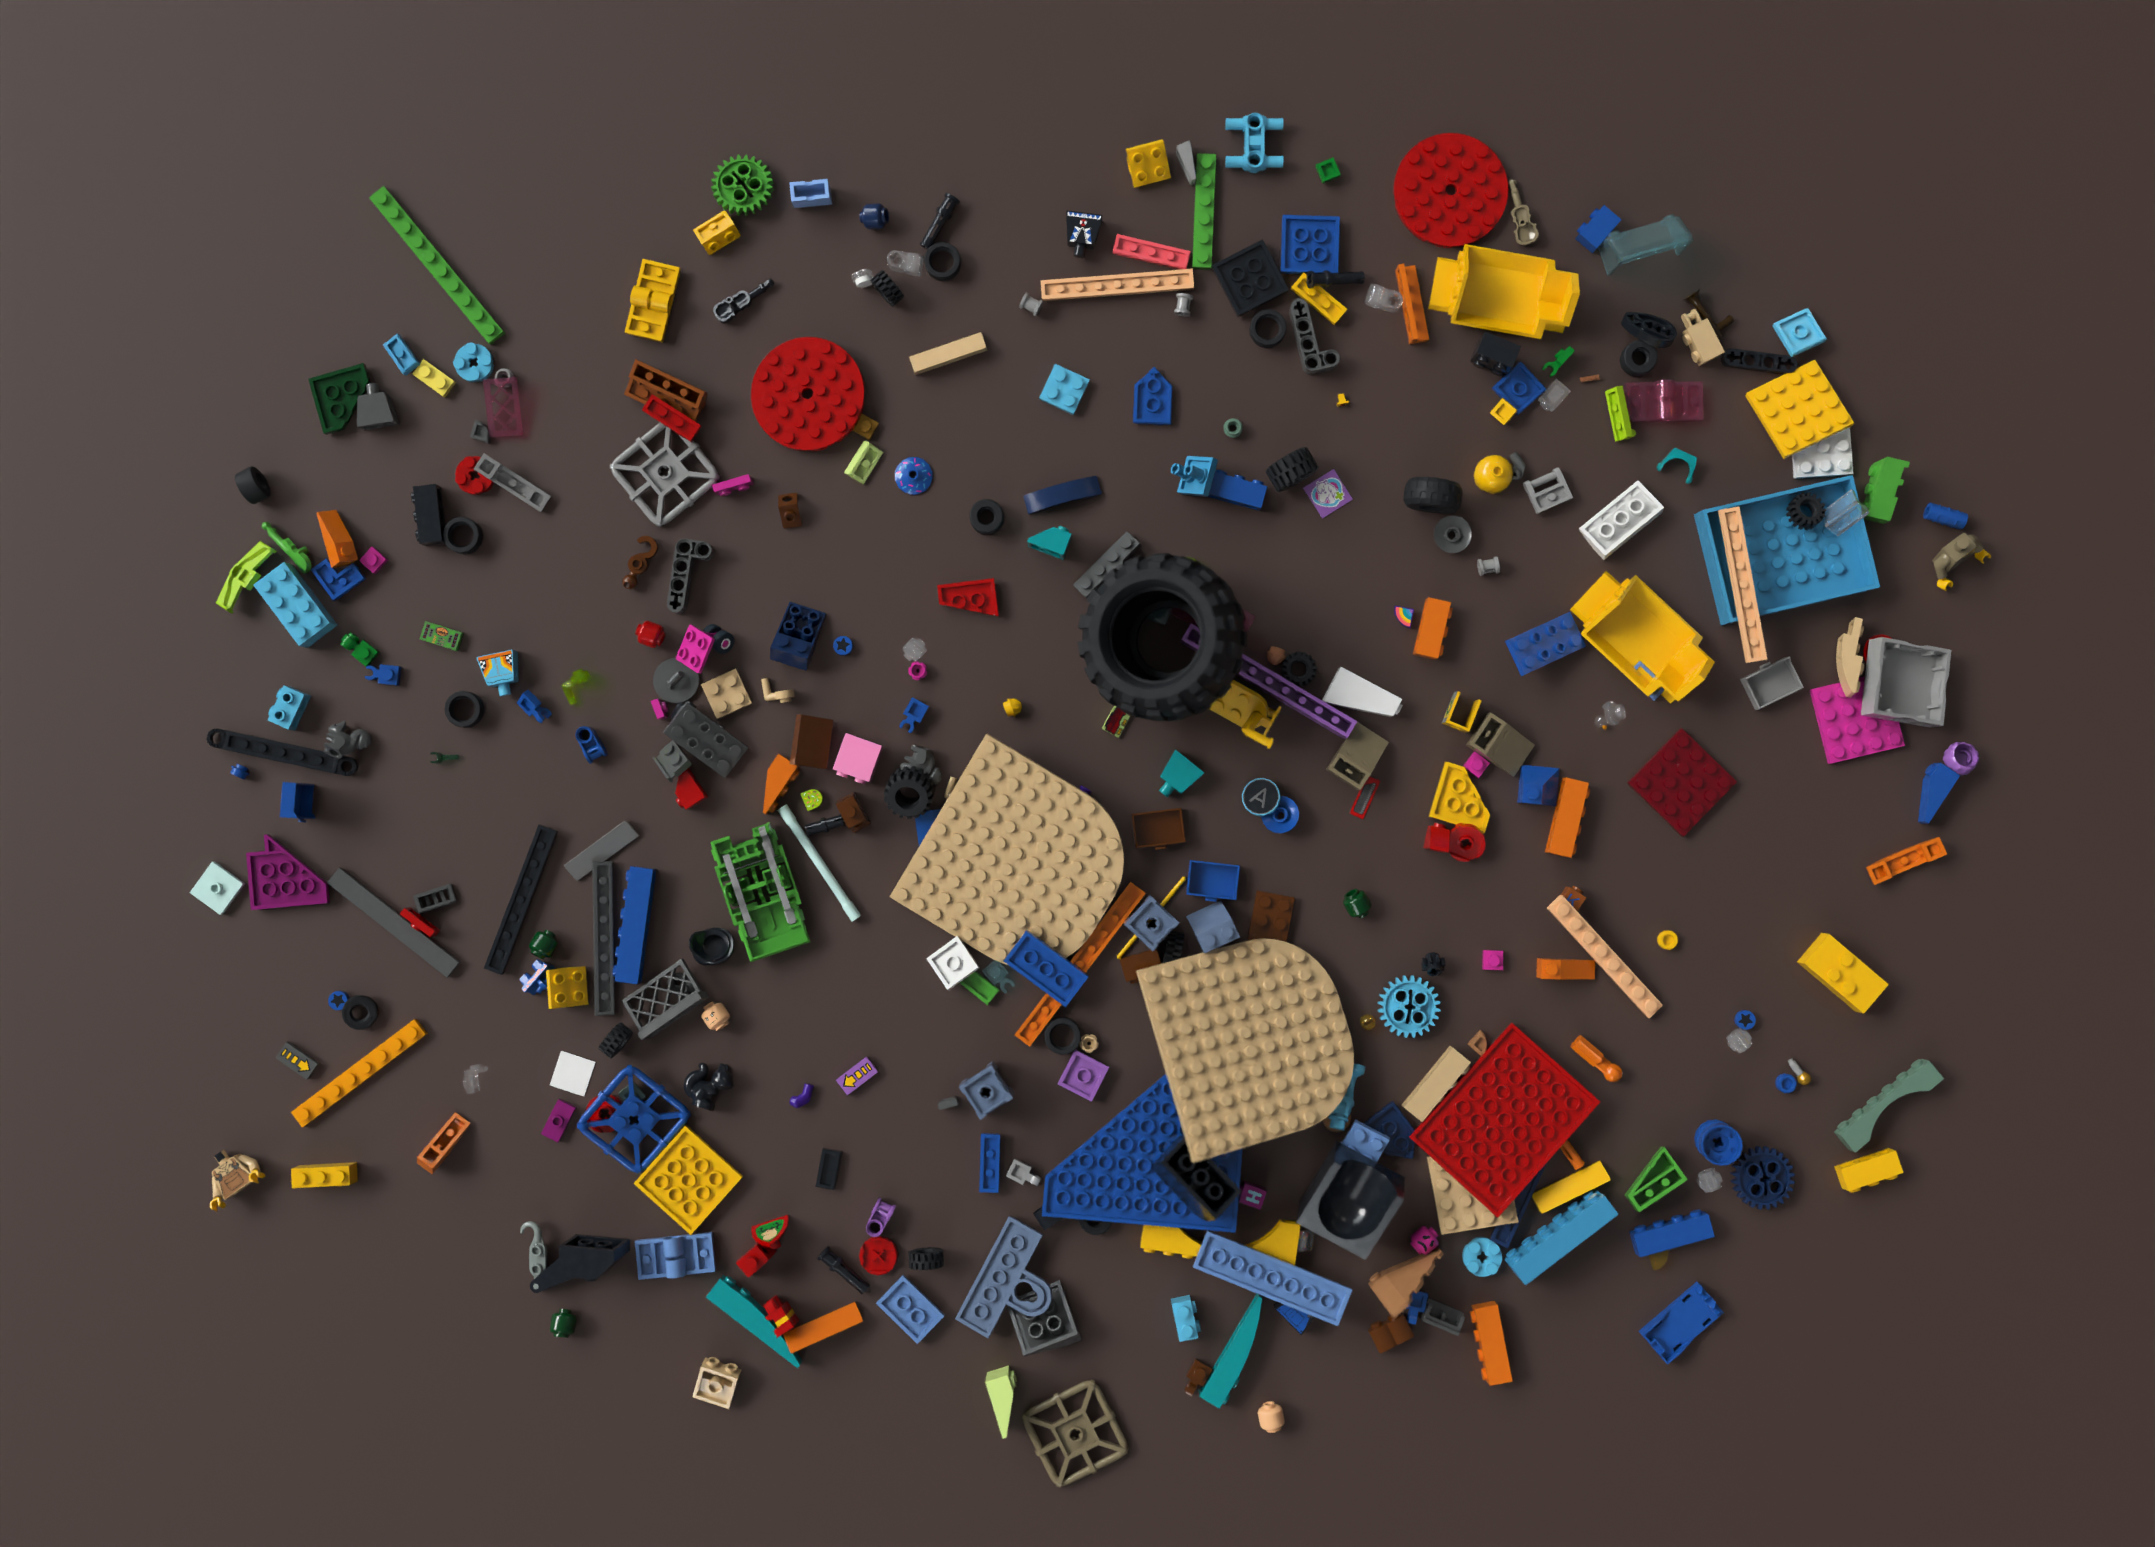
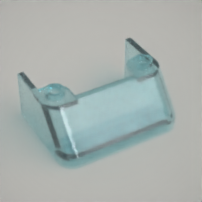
(1645, 242)

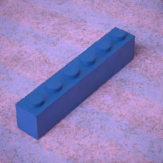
(635, 925)

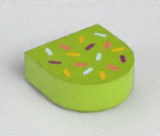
(812, 799)

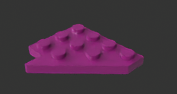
(282, 879)

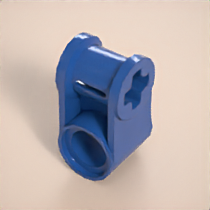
(590, 745)

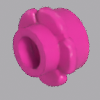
(912, 670)

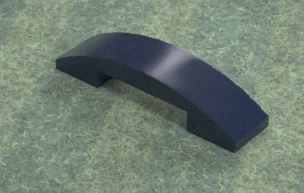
(1062, 493)

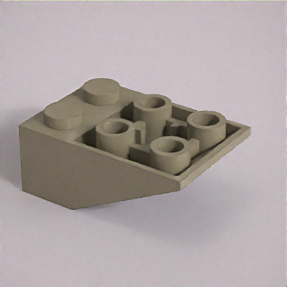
(1500, 744)
(1357, 756)

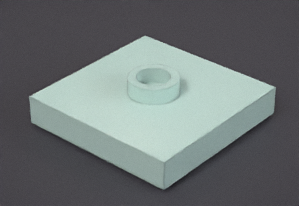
(217, 888)

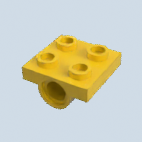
(1148, 163)
(567, 987)

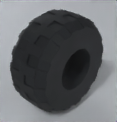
(1432, 495)

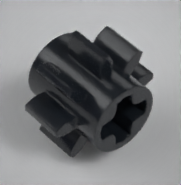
(1433, 964)

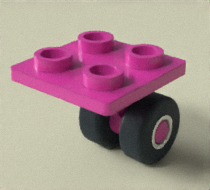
(698, 644)

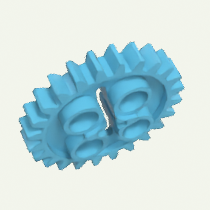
(1426, 1007)

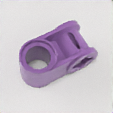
(880, 1214)

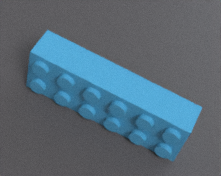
(1560, 1236)

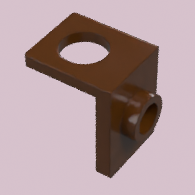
(789, 510)

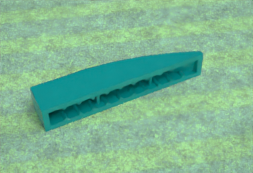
(751, 1315)
(1233, 1357)

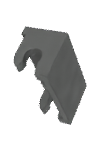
(1443, 1316)

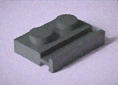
(672, 761)

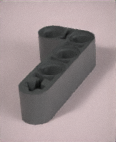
(1309, 336)
(685, 576)

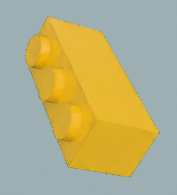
(1869, 1170)
(324, 1175)

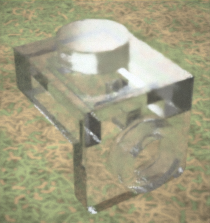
(471, 1079)

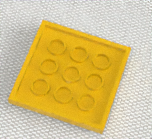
(1799, 409)
(688, 1179)

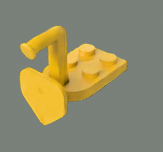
(1248, 711)

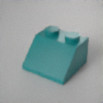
(1052, 541)

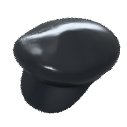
(712, 946)

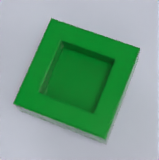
(1327, 170)

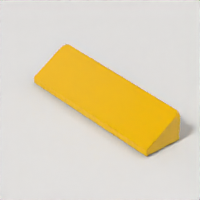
(1570, 1187)

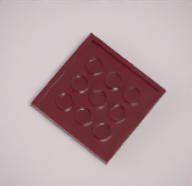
(1681, 782)

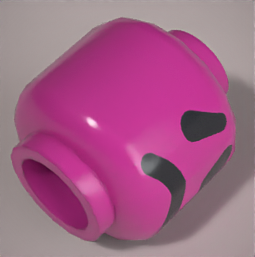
(1424, 1240)

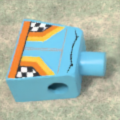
(500, 670)

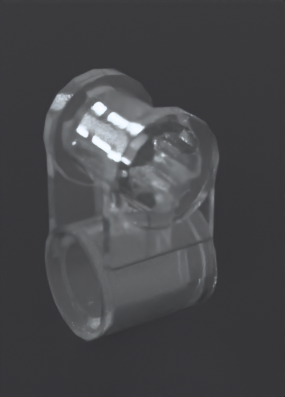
(908, 262)
(1381, 298)

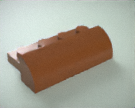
(677, 393)

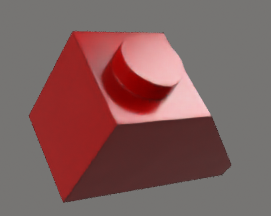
(689, 790)
(1437, 838)

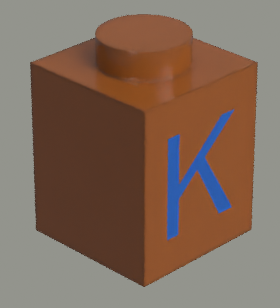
(1574, 896)

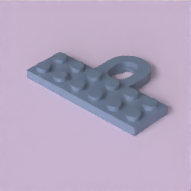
(999, 1278)

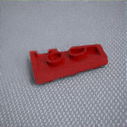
(970, 595)

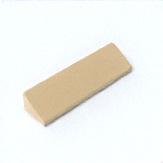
(948, 353)

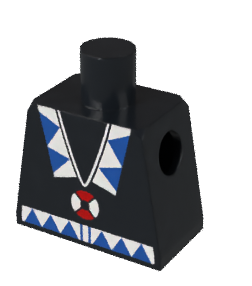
(1082, 231)

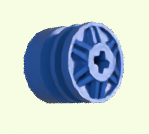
(1720, 1153)

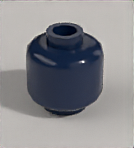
(874, 216)

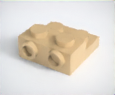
(717, 1382)

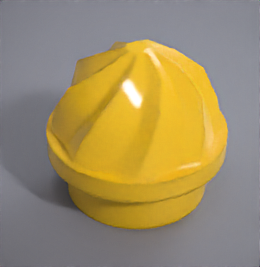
(1012, 707)

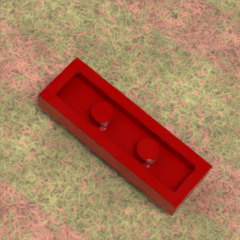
(671, 418)

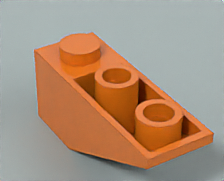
(778, 778)

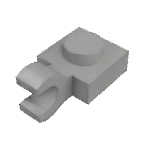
(1020, 1172)

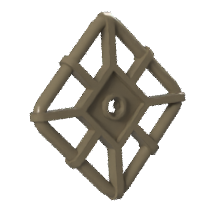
(1079, 1421)

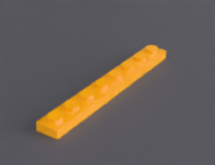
(359, 1073)

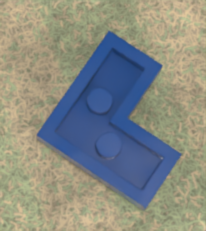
(337, 583)

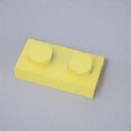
(434, 378)

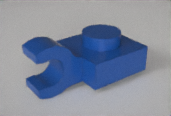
(531, 706)
(1417, 1305)

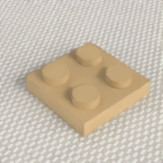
(726, 693)

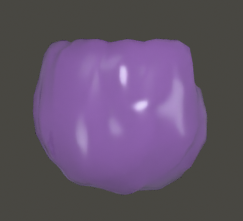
(1961, 757)

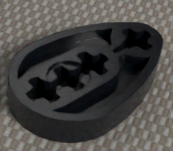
(1650, 329)

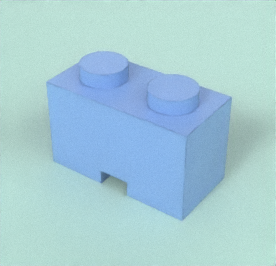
(810, 193)

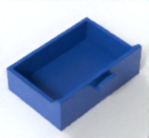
(297, 801)
(1212, 880)

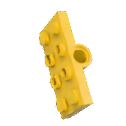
(652, 300)

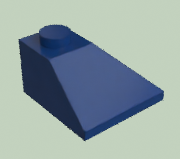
(1538, 785)

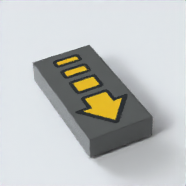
(297, 1060)

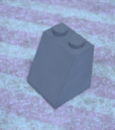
(1212, 926)

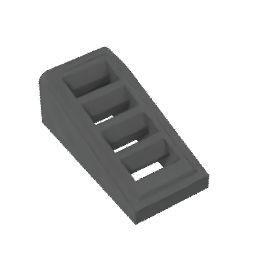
(417, 898)

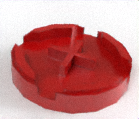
(878, 1255)

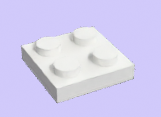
(953, 963)

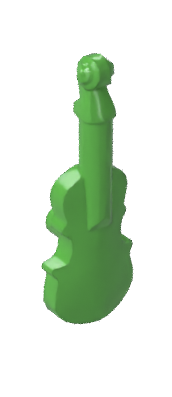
(297, 555)

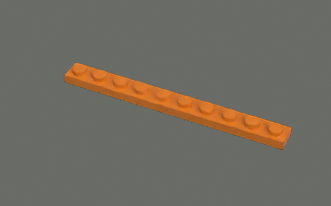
(1083, 959)

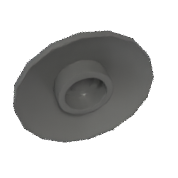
(1460, 529)

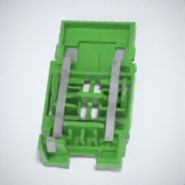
(774, 924)

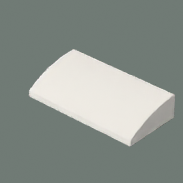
(1621, 520)

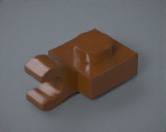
(1197, 1374)

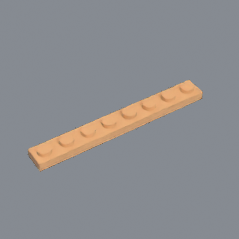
(1117, 284)
(1742, 584)
(1604, 956)

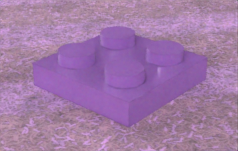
(1083, 1075)

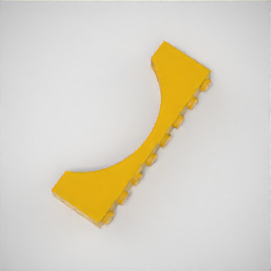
(1278, 1242)

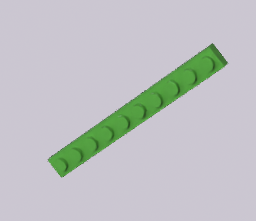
(437, 265)

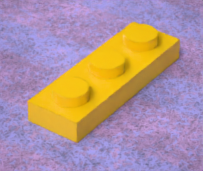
(1319, 300)

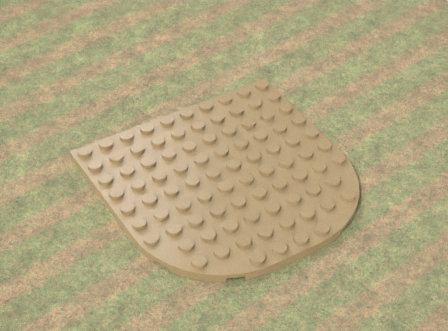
(1015, 857)
(1248, 1042)

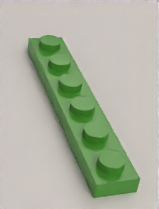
(1204, 211)

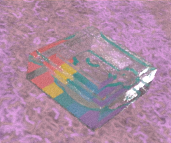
(1305, 1241)

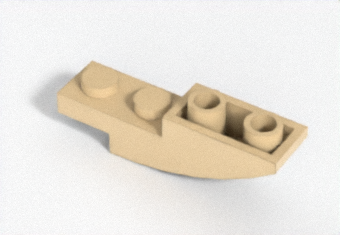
(1848, 662)

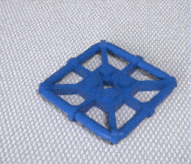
(631, 1107)

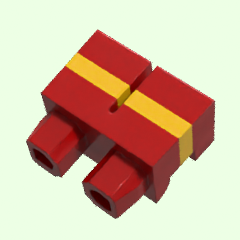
(781, 1314)

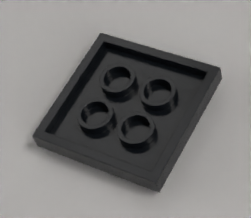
(1250, 278)

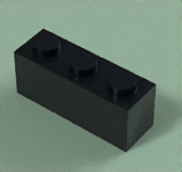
(428, 514)

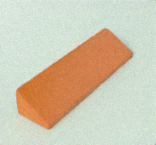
(822, 1327)

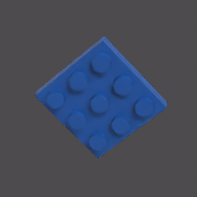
(1309, 244)

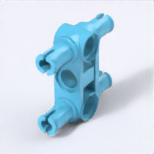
(1254, 142)

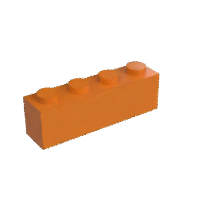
(1567, 817)
(1491, 1343)

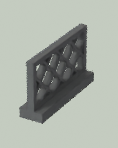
(669, 1015)

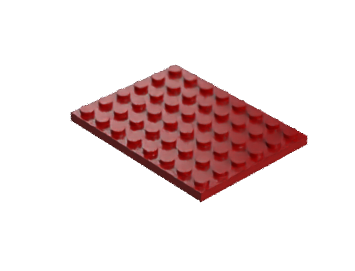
(1504, 1119)

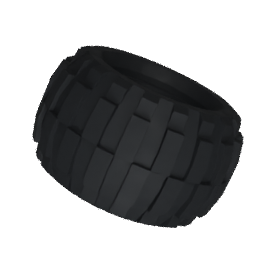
(1113, 628)

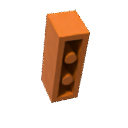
(1432, 628)

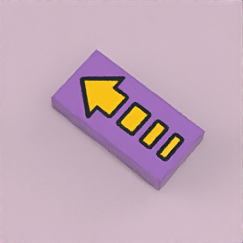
(857, 1075)

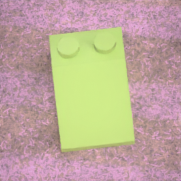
(1001, 1390)

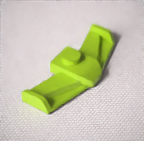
(243, 575)

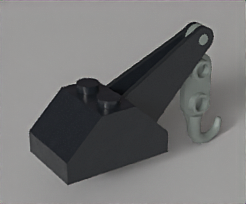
(579, 1257)

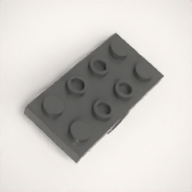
(705, 739)

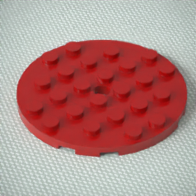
(1454, 162)
(814, 421)

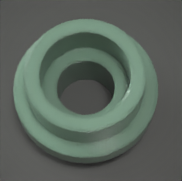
(1237, 424)

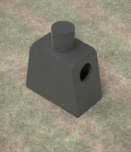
(375, 409)

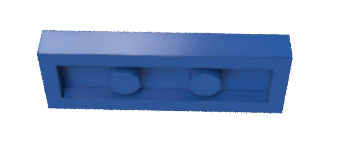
(989, 1163)

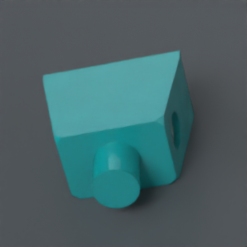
(1179, 774)

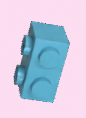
(288, 707)
(1184, 1318)

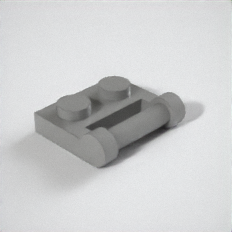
(1550, 496)

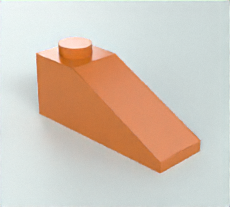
(336, 539)
(1565, 968)
(442, 1143)

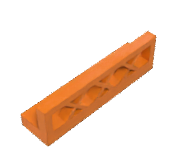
(1412, 304)

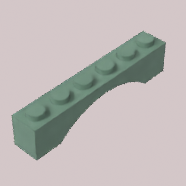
(1858, 1129)

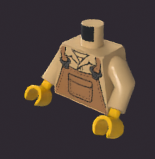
(232, 1177)

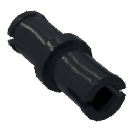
(824, 825)

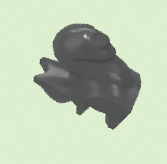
(345, 744)
(925, 760)

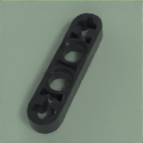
(1759, 361)

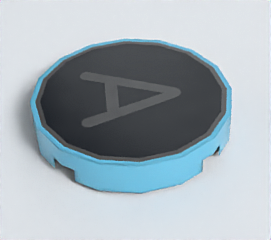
(1261, 797)

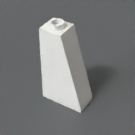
(1356, 693)

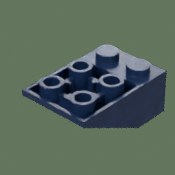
(797, 636)

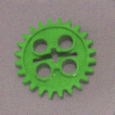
(757, 175)

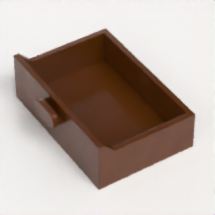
(811, 741)
(1158, 828)

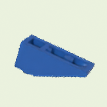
(1935, 788)

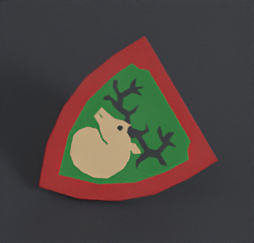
(770, 1232)

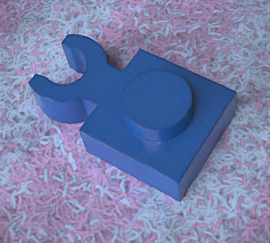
(386, 674)
(915, 711)

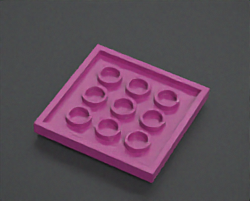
(1845, 730)

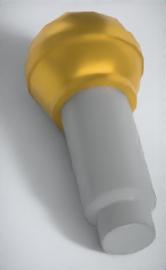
(1802, 1077)

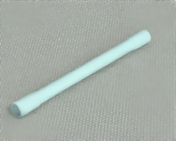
(791, 821)

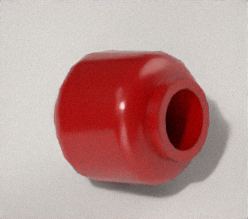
(650, 634)

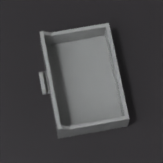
(1771, 682)

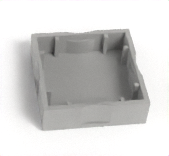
(1905, 682)

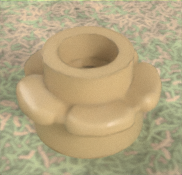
(1089, 1048)

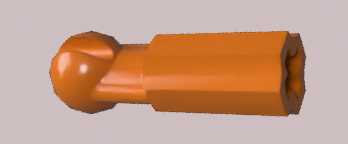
(1611, 1071)

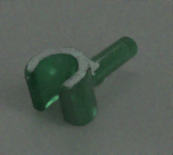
(440, 757)

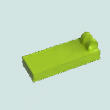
(1619, 414)

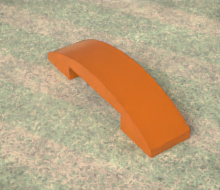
(1906, 859)

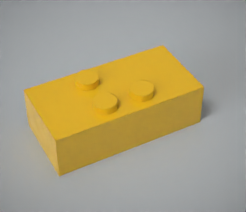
(1842, 973)

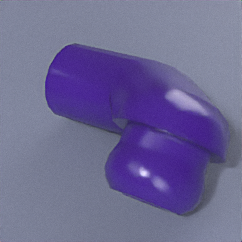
(804, 1098)

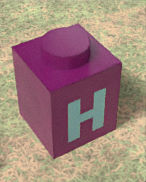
(1252, 1195)

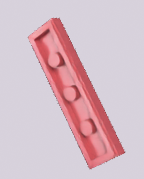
(1151, 252)

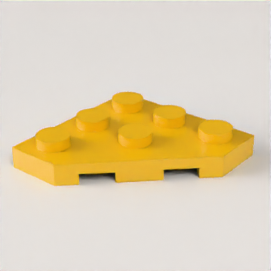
(1458, 799)

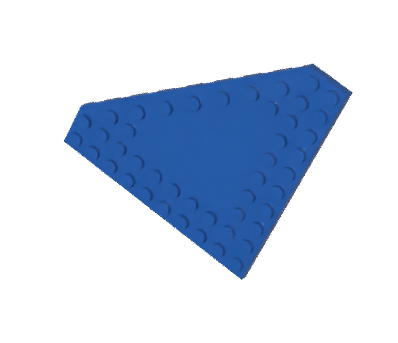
(1114, 1175)

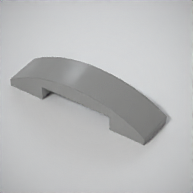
(512, 482)

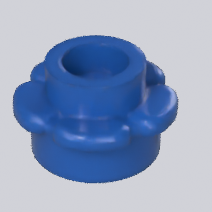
(239, 771)

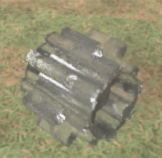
(914, 649)
(1739, 1040)
(1709, 1180)

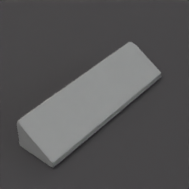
(601, 849)

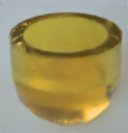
(1365, 1018)

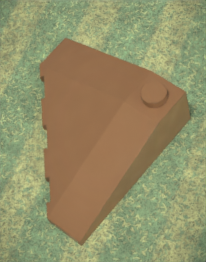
(1398, 1282)

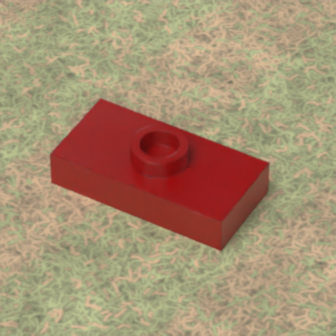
(419, 922)

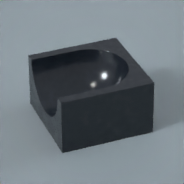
(1351, 1200)

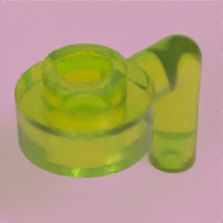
(579, 676)

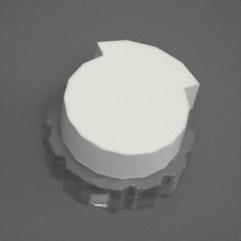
(862, 278)

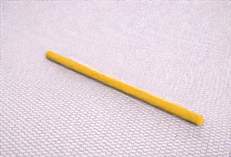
(1163, 903)

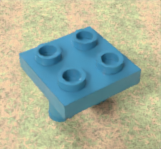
(1195, 475)

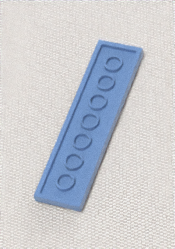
(1272, 1277)

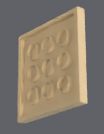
(1458, 1208)

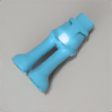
(1343, 1110)

